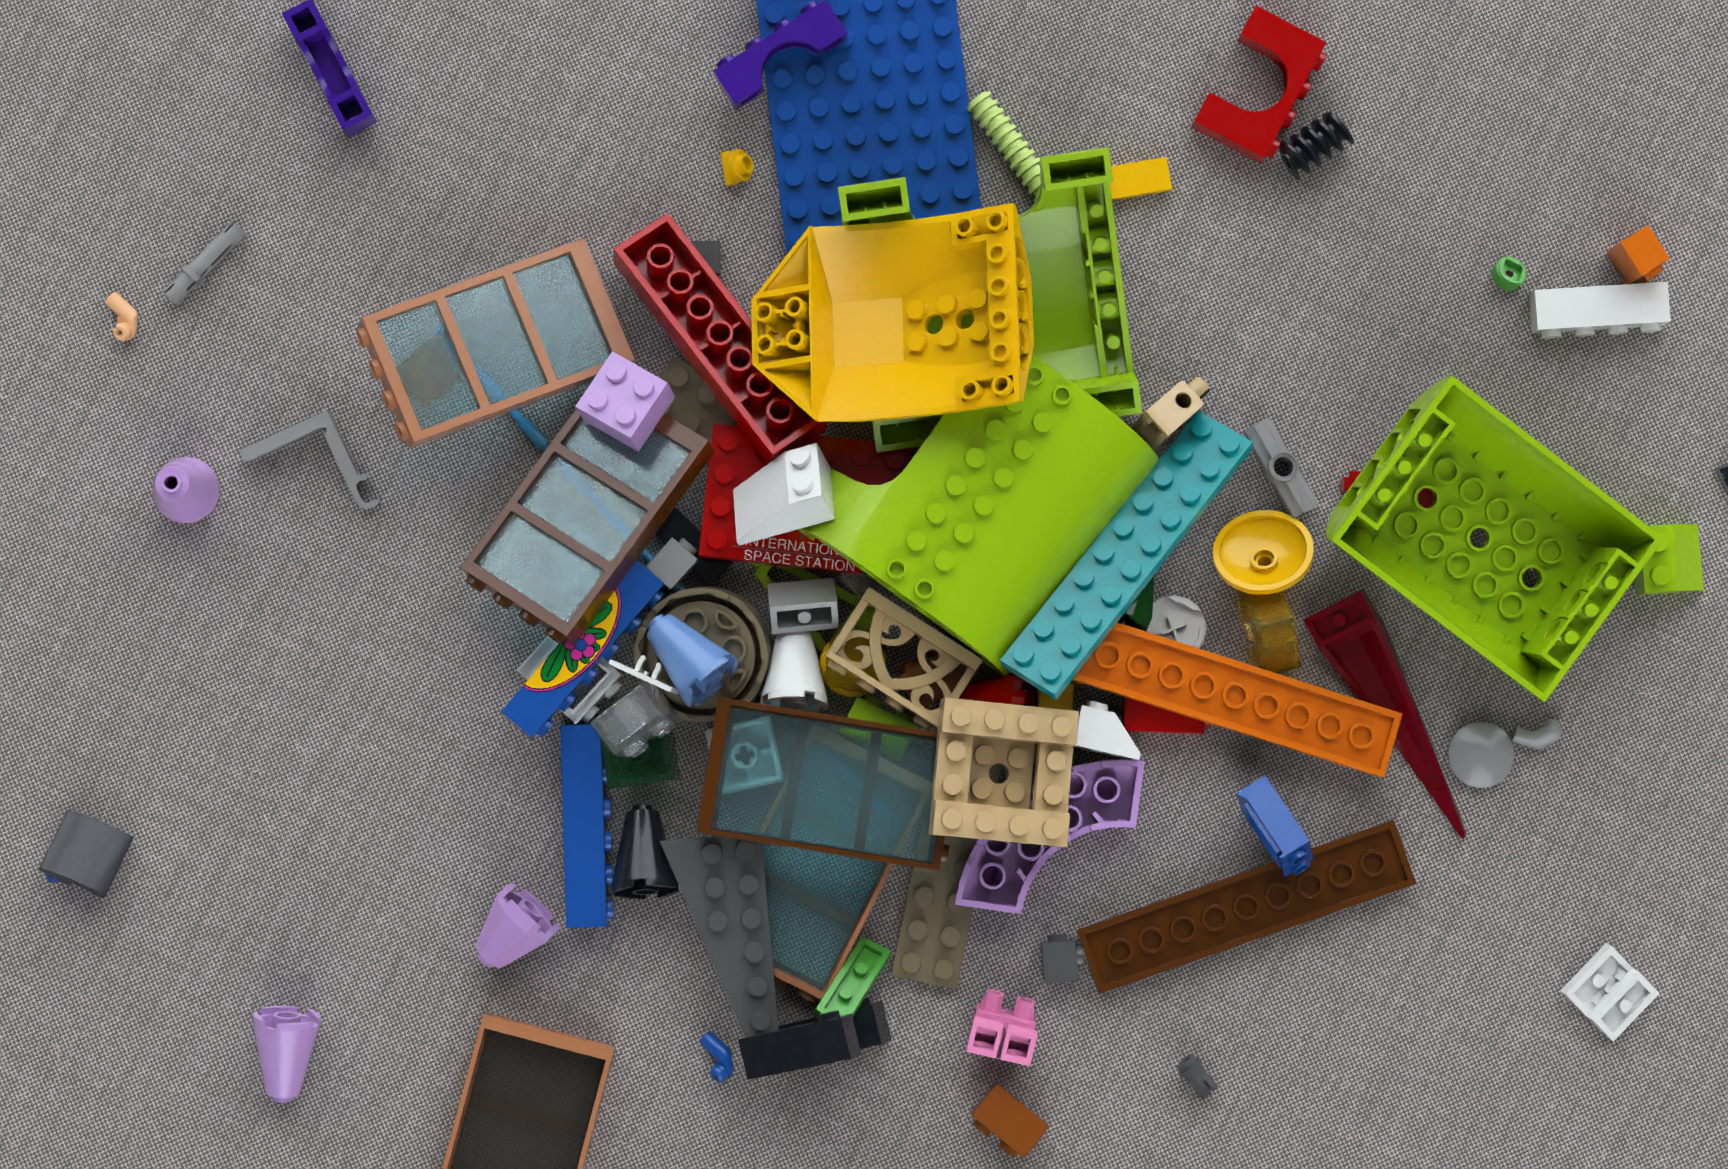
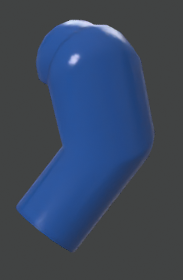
(722, 1054)

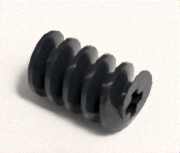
(1314, 143)

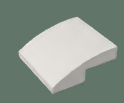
(1609, 992)

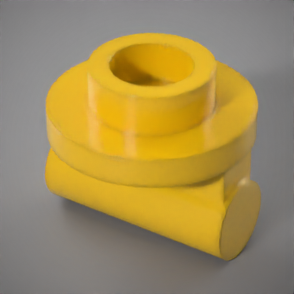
(736, 166)

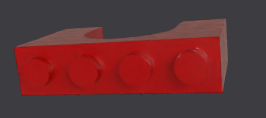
(1295, 55)

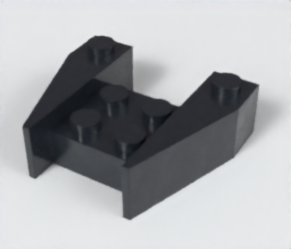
(815, 1041)

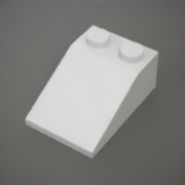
(784, 495)

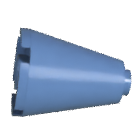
(689, 659)

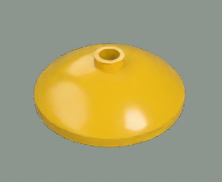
(1260, 540)

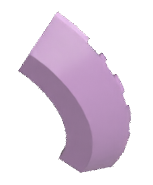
(1099, 798)

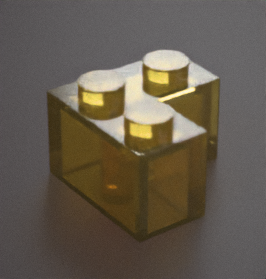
(1270, 630)

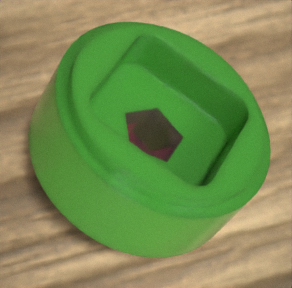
(1509, 273)

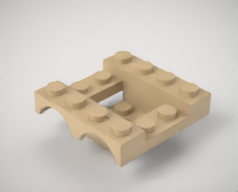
(983, 734)

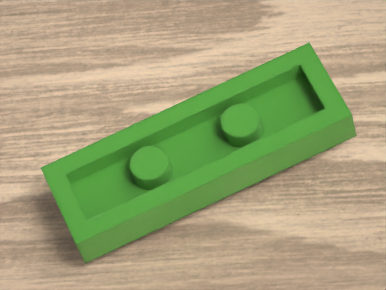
(854, 978)

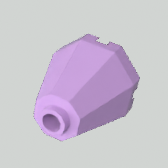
(513, 927)

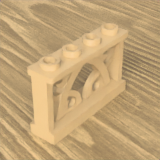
(886, 615)

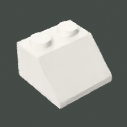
(1103, 732)

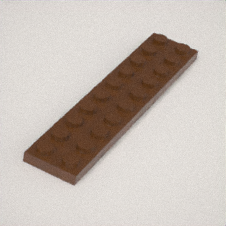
(1244, 908)

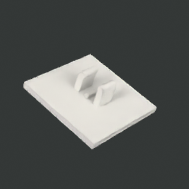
(644, 676)

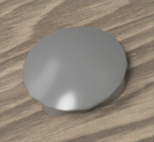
(1481, 754)

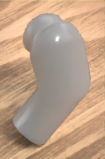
(1538, 739)

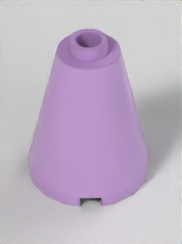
(185, 490)
(285, 1048)

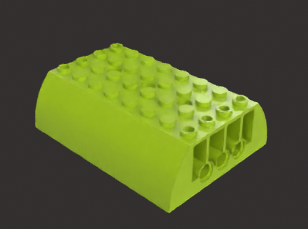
(1533, 517)

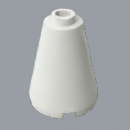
(794, 674)

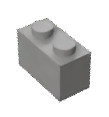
(803, 605)

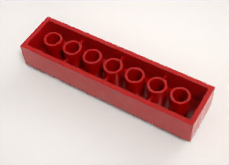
(711, 335)

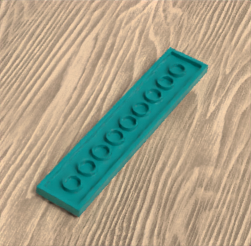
(1126, 555)

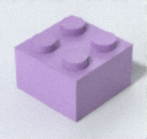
(625, 401)

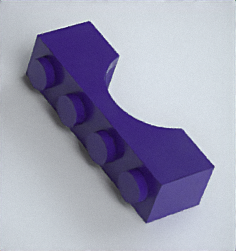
(814, 31)
(329, 67)

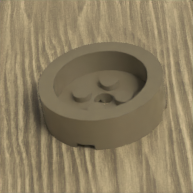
(727, 622)

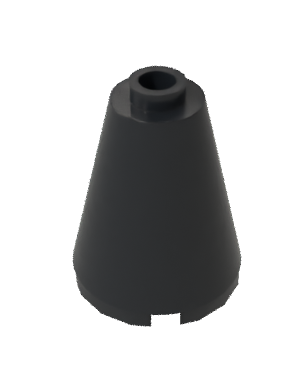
(641, 860)

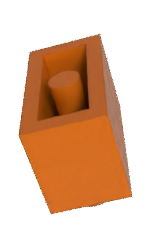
(1639, 256)

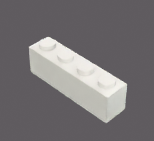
(1599, 309)

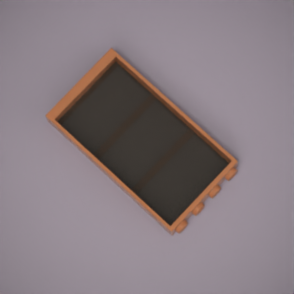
(528, 1098)

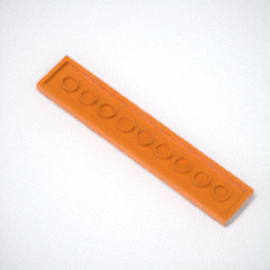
(1243, 699)

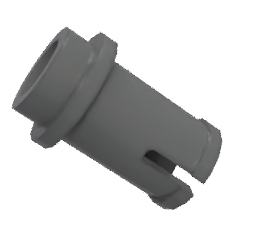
(1196, 1075)

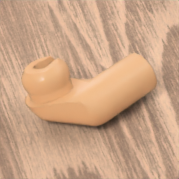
(126, 317)

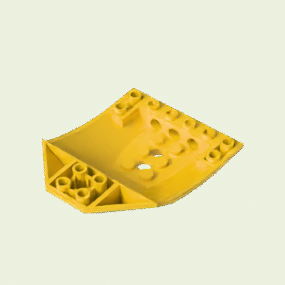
(853, 306)

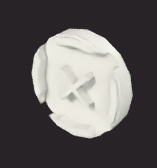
(1178, 620)

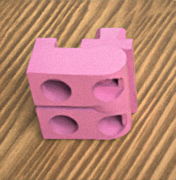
(1003, 1028)

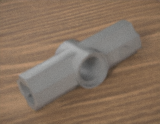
(1291, 488)

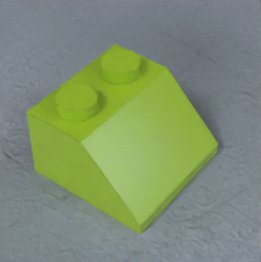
(1674, 564)

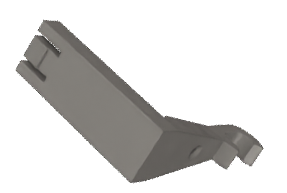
(334, 440)

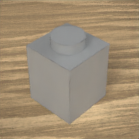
(673, 562)

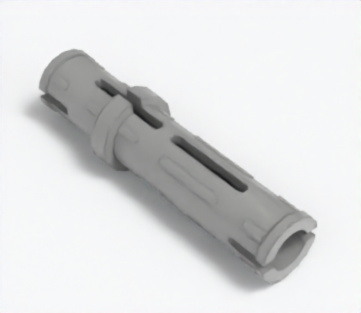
(207, 259)

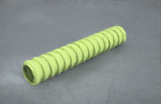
(1007, 140)

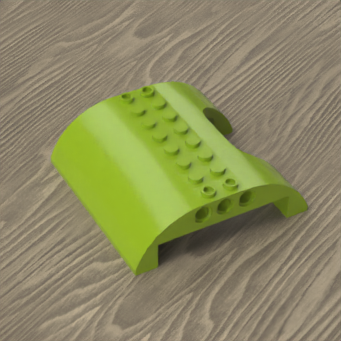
(1073, 273)
(992, 508)

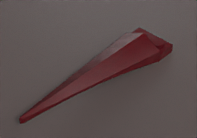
(1363, 655)

